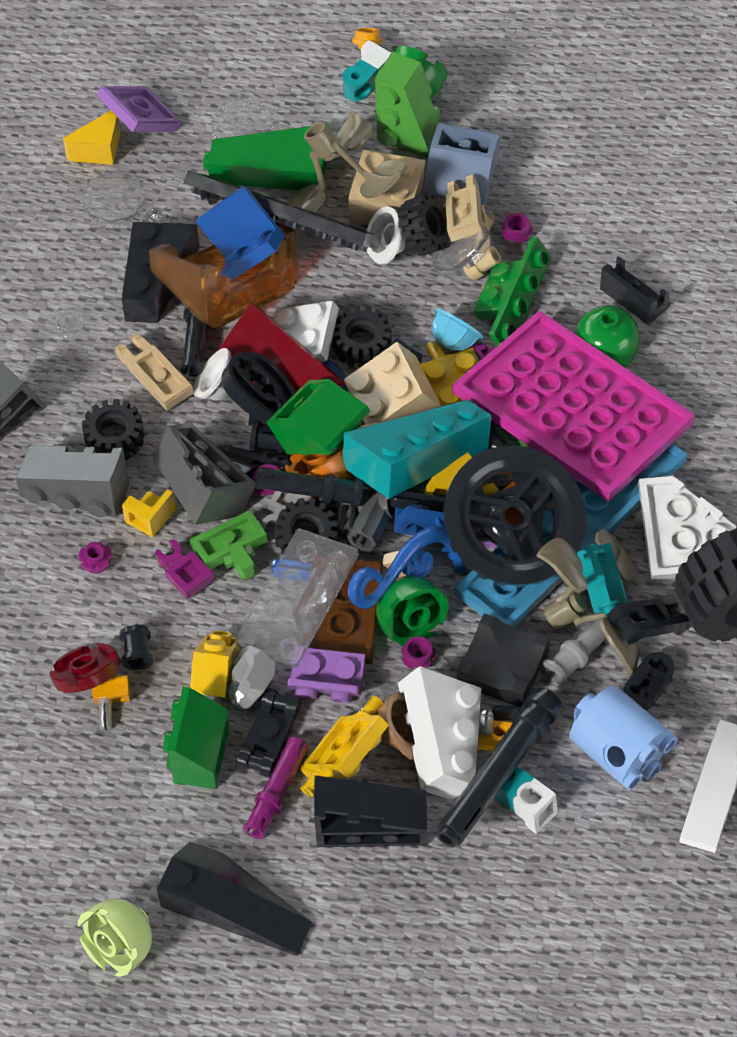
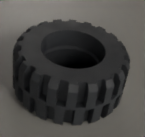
(709, 587)

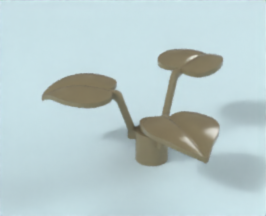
(327, 146)
(571, 604)

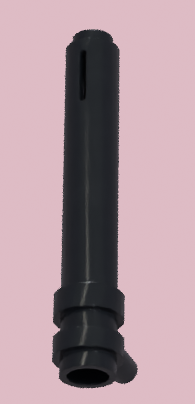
(528, 725)

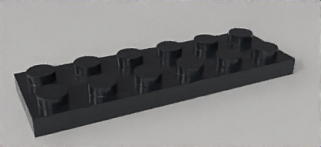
(291, 215)

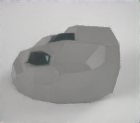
(250, 676)

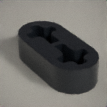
(653, 686)

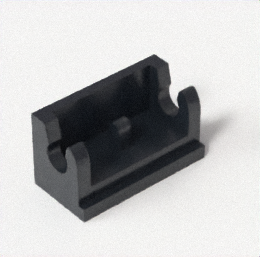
(632, 292)

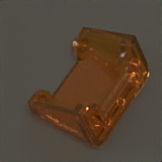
(211, 294)

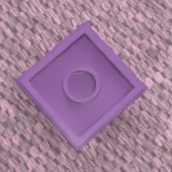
(139, 109)

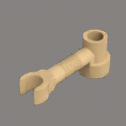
(490, 258)

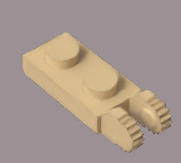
(463, 209)
(155, 372)

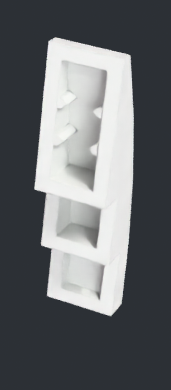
(714, 791)

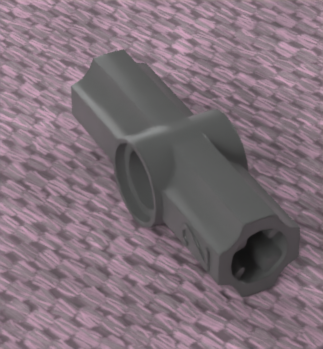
(371, 520)

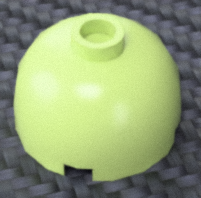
(114, 927)

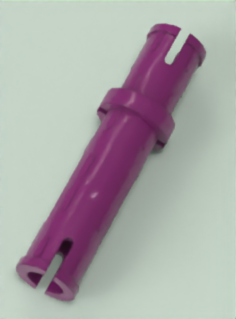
(270, 799)

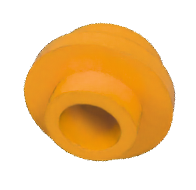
(364, 34)

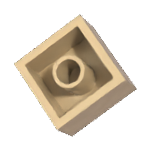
(407, 187)
(392, 386)

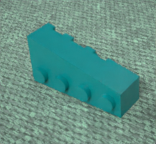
(416, 446)

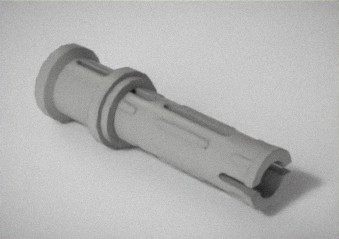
(572, 655)

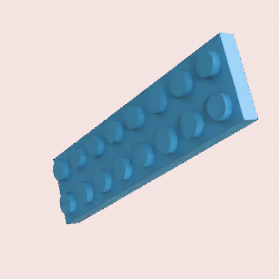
(513, 603)

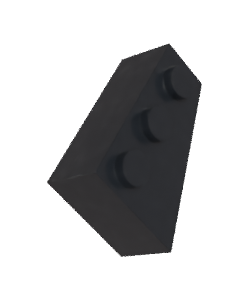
(368, 814)

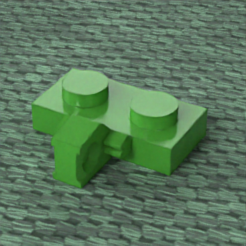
(231, 544)

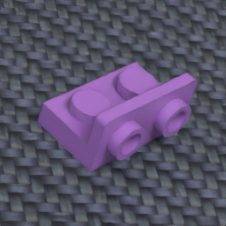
(330, 674)

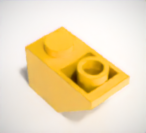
(213, 663)

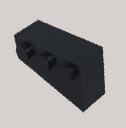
(143, 293)

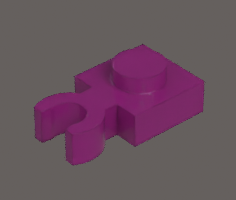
(184, 572)

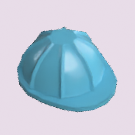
(453, 332)

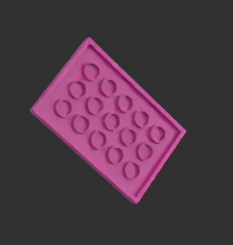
(574, 405)

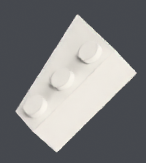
(444, 729)

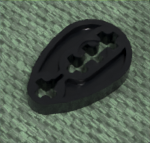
(250, 395)

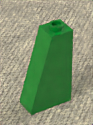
(264, 160)

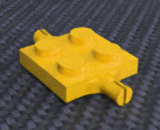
(446, 370)
(345, 745)

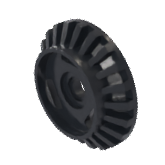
(539, 486)

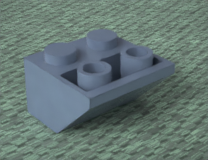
(460, 153)

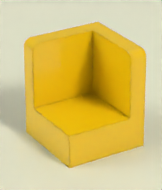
(149, 512)

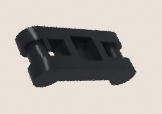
(651, 618)
(269, 732)

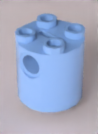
(620, 736)

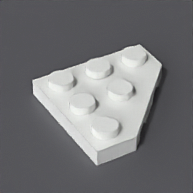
(675, 524)

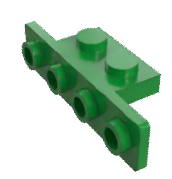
(512, 290)

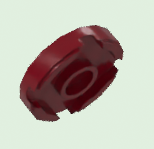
(85, 668)

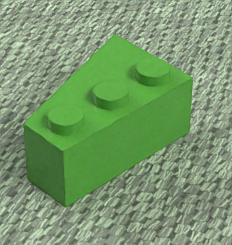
(404, 106)

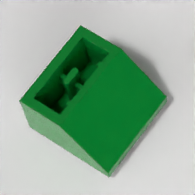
(317, 418)
(196, 740)

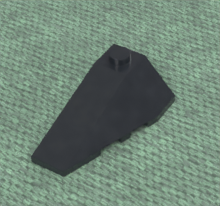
(225, 895)

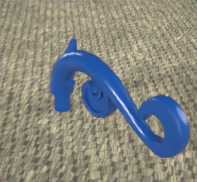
(409, 559)

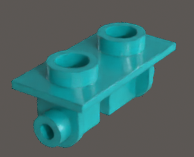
(602, 577)

